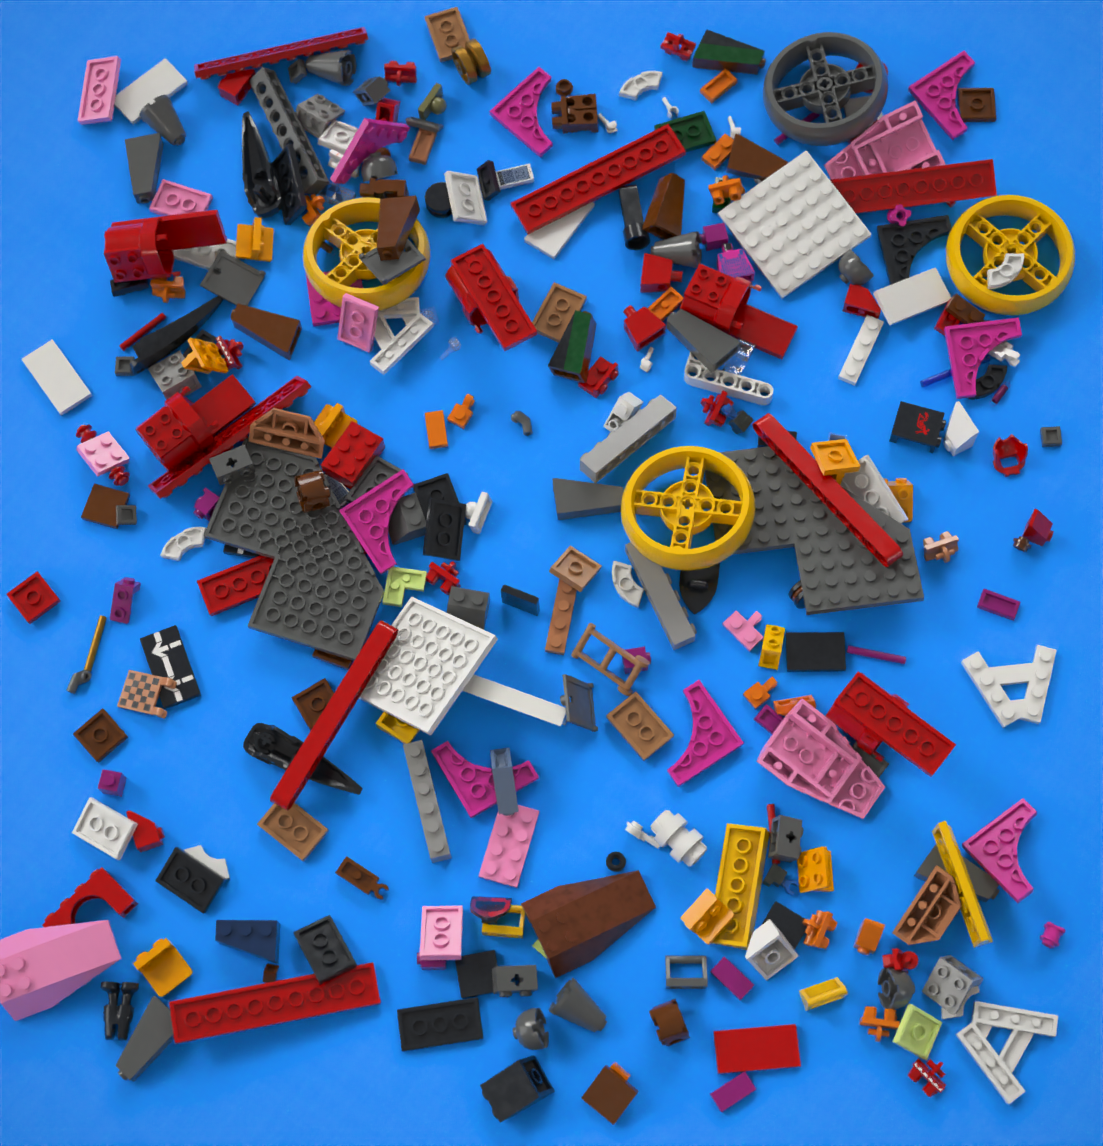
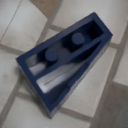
(252, 937)

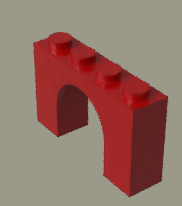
(99, 886)

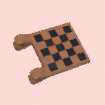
(142, 692)

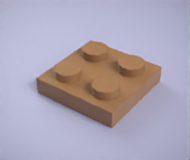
(575, 568)

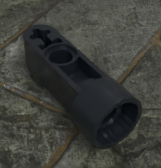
(634, 235)

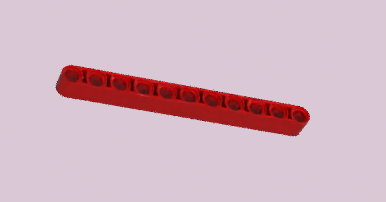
(828, 490)
(334, 715)

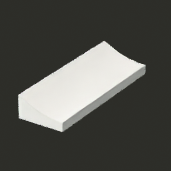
(516, 700)

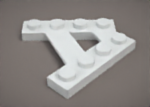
(395, 347)
(990, 679)
(1000, 1067)

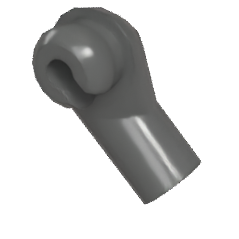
(523, 419)
(78, 679)

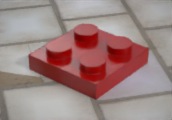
(33, 597)

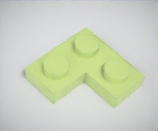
(399, 580)

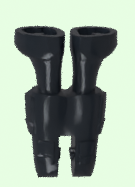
(119, 1014)

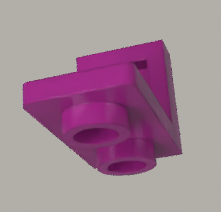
(123, 599)

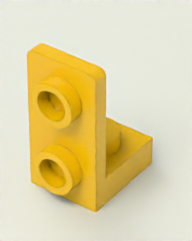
(771, 646)

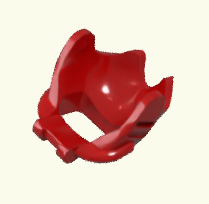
(1009, 448)

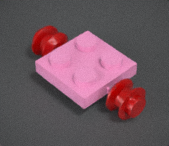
(103, 454)

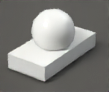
(478, 512)

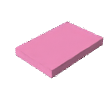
(178, 199)
(357, 322)
(441, 933)

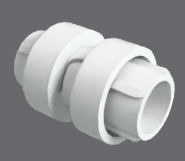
(671, 831)

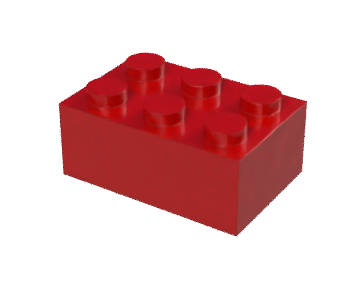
(352, 454)

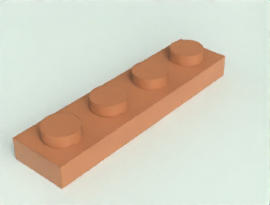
(561, 618)

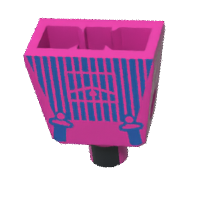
(734, 263)

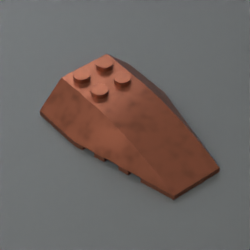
(586, 917)

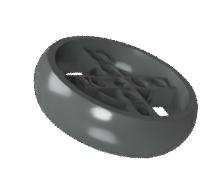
(825, 88)

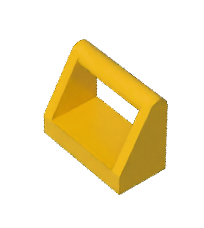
(506, 931)
(822, 993)

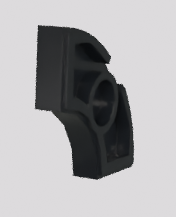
(989, 381)

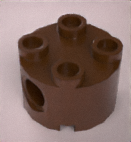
(311, 491)
(670, 1022)

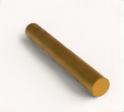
(95, 643)

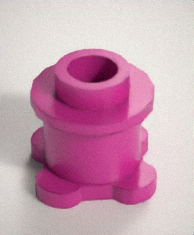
(902, 215)
(1051, 935)

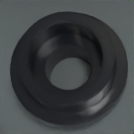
(615, 855)

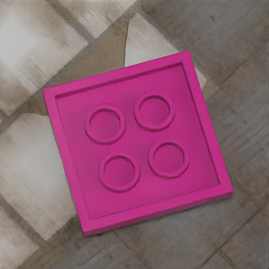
(322, 310)

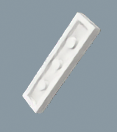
(860, 350)

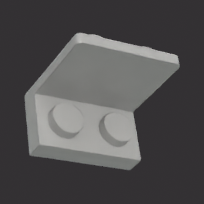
(317, 114)
(172, 376)
(950, 983)

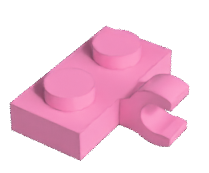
(743, 629)

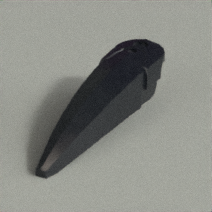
(258, 173)
(168, 338)
(279, 749)

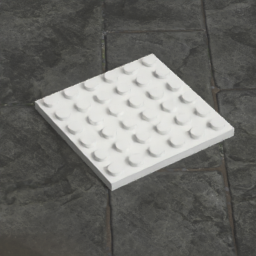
(794, 224)
(426, 665)

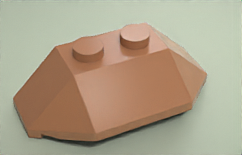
(288, 432)
(930, 910)

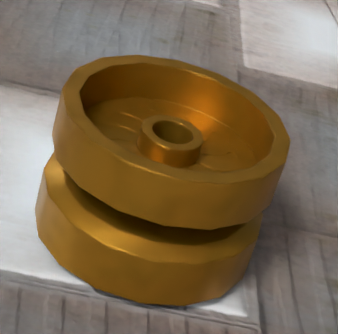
(471, 61)

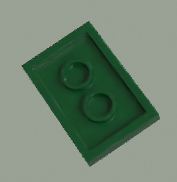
(692, 131)

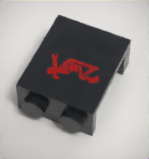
(918, 425)

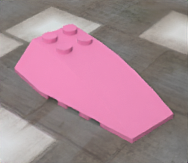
(889, 145)
(820, 762)
(51, 963)

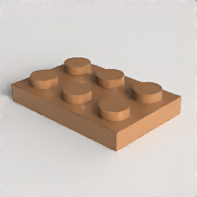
(446, 32)
(557, 311)
(640, 726)
(293, 829)

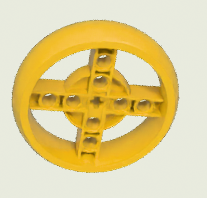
(1041, 220)
(333, 228)
(695, 461)

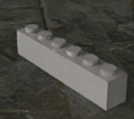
(627, 438)
(662, 598)
(427, 801)

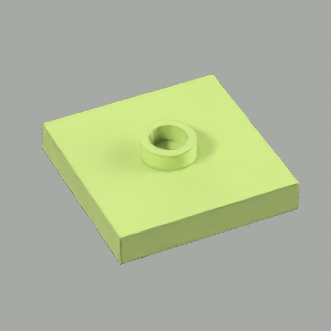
(917, 1032)

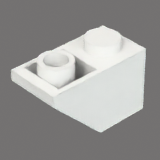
(623, 410)

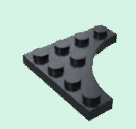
(902, 243)

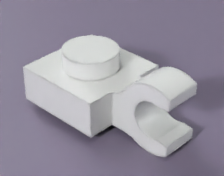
(1005, 351)

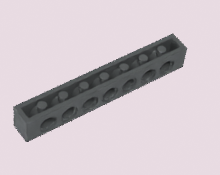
(288, 128)

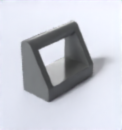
(686, 983)

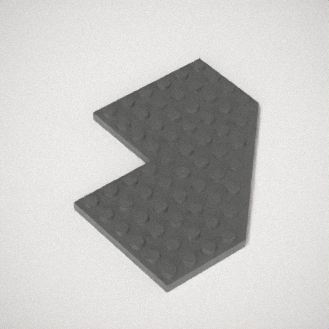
(831, 561)
(320, 579)

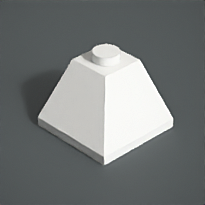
(960, 431)
(769, 950)

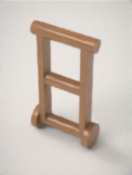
(638, 661)

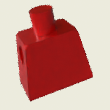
(658, 274)
(642, 326)

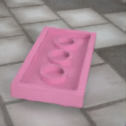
(99, 90)
(509, 846)

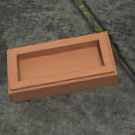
(422, 146)

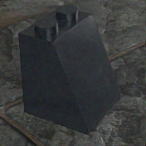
(516, 1088)

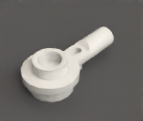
(636, 830)

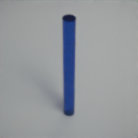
(943, 375)

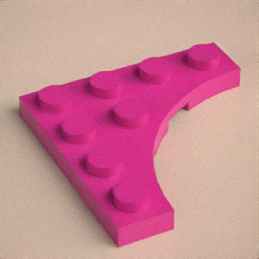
(938, 93)
(519, 112)
(367, 140)
(970, 344)
(371, 515)
(710, 738)
(474, 782)
(996, 849)

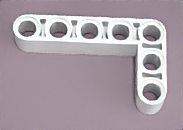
(722, 377)

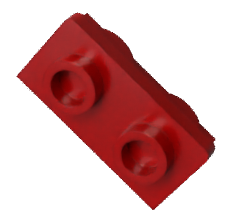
(599, 376)

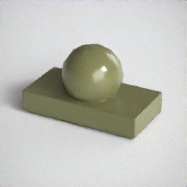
(432, 103)

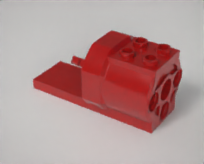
(146, 245)
(489, 297)
(723, 304)
(183, 429)
(877, 717)

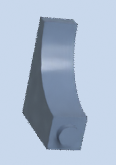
(504, 781)

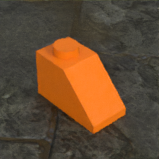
(868, 936)

